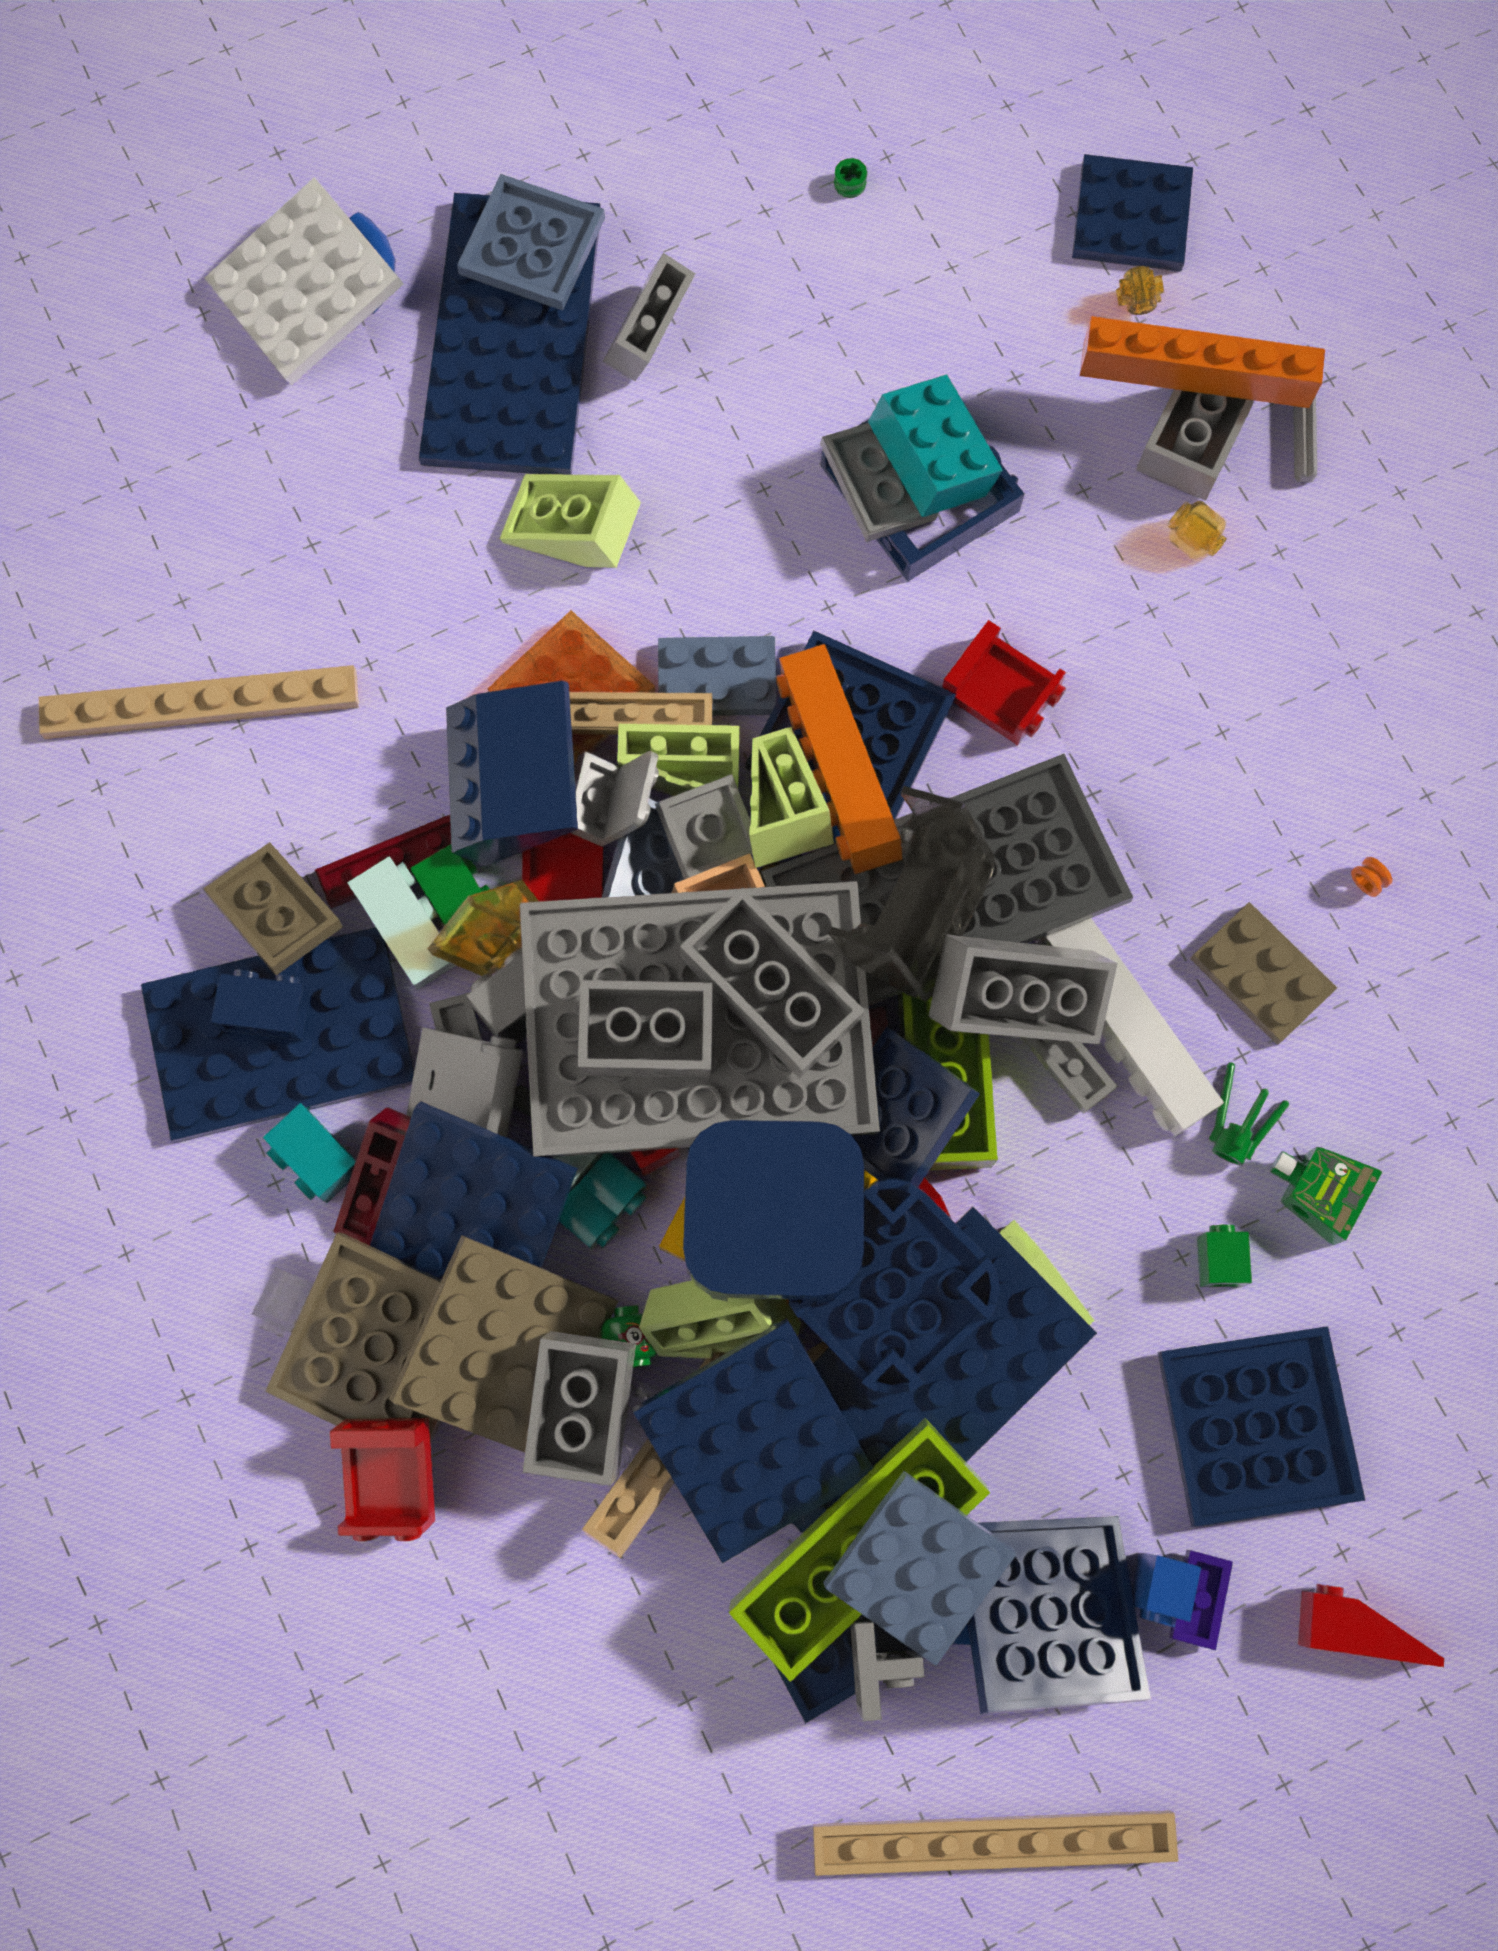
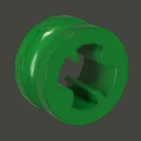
(844, 170)

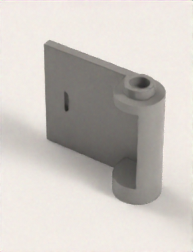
(467, 1077)

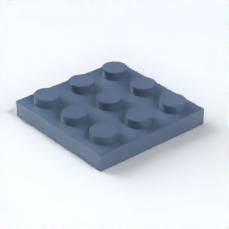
(531, 241)
(919, 1568)

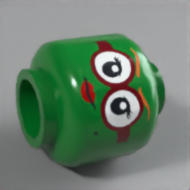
(625, 1328)

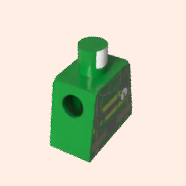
(1326, 1190)

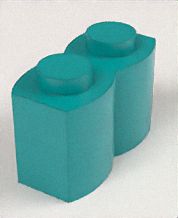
(601, 1200)

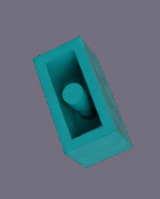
(311, 1153)

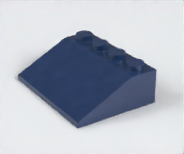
(510, 771)

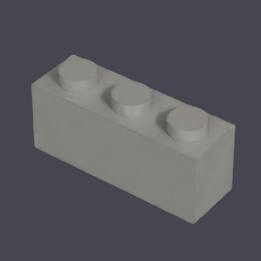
(649, 317)

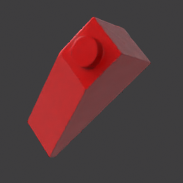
(1354, 1628)

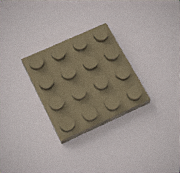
(355, 1336)
(483, 1341)

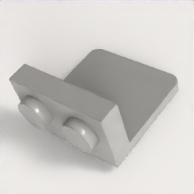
(612, 797)

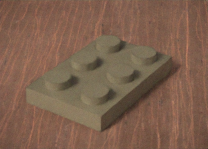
(273, 908)
(1263, 973)

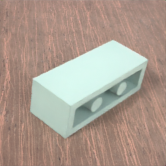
(401, 919)

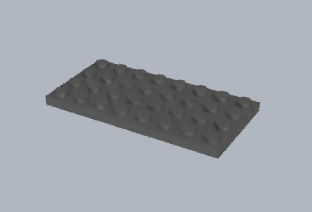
(1046, 872)

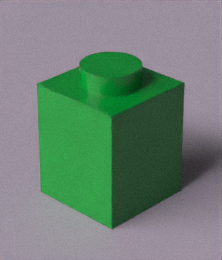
(1224, 1257)

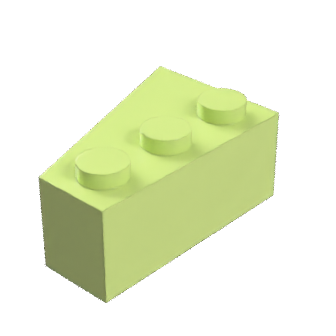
(686, 753)
(785, 801)
(691, 1324)

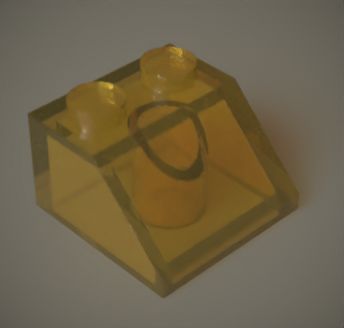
(484, 929)

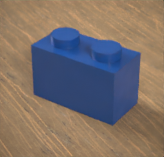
(1164, 1588)

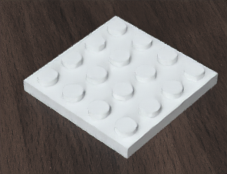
(303, 281)

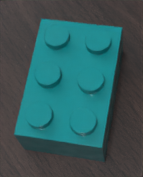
(934, 445)

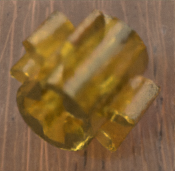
(1140, 290)

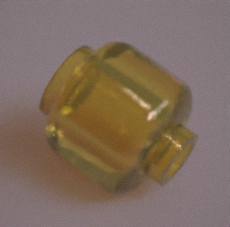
(1197, 529)

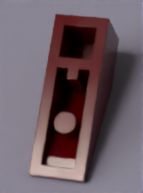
(372, 1175)

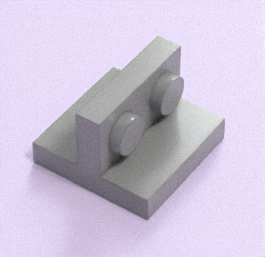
(706, 826)
(894, 1668)

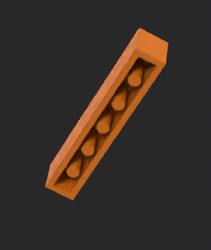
(1202, 362)
(840, 759)

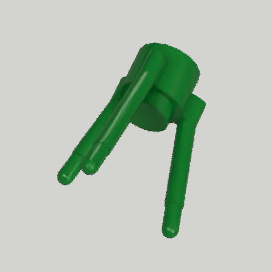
(1234, 1142)

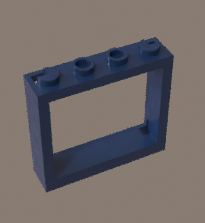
(914, 562)

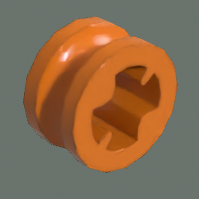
(1371, 876)

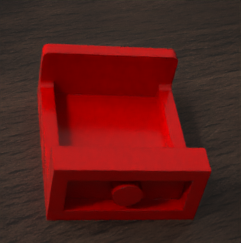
(1003, 685)
(564, 869)
(385, 1477)

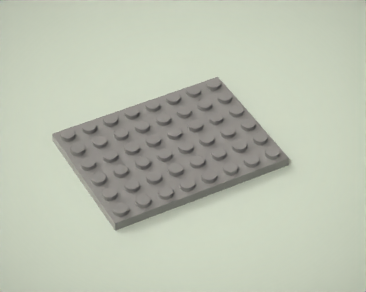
(641, 942)

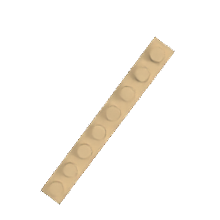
(198, 702)
(995, 1842)

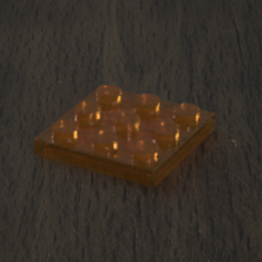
(582, 659)

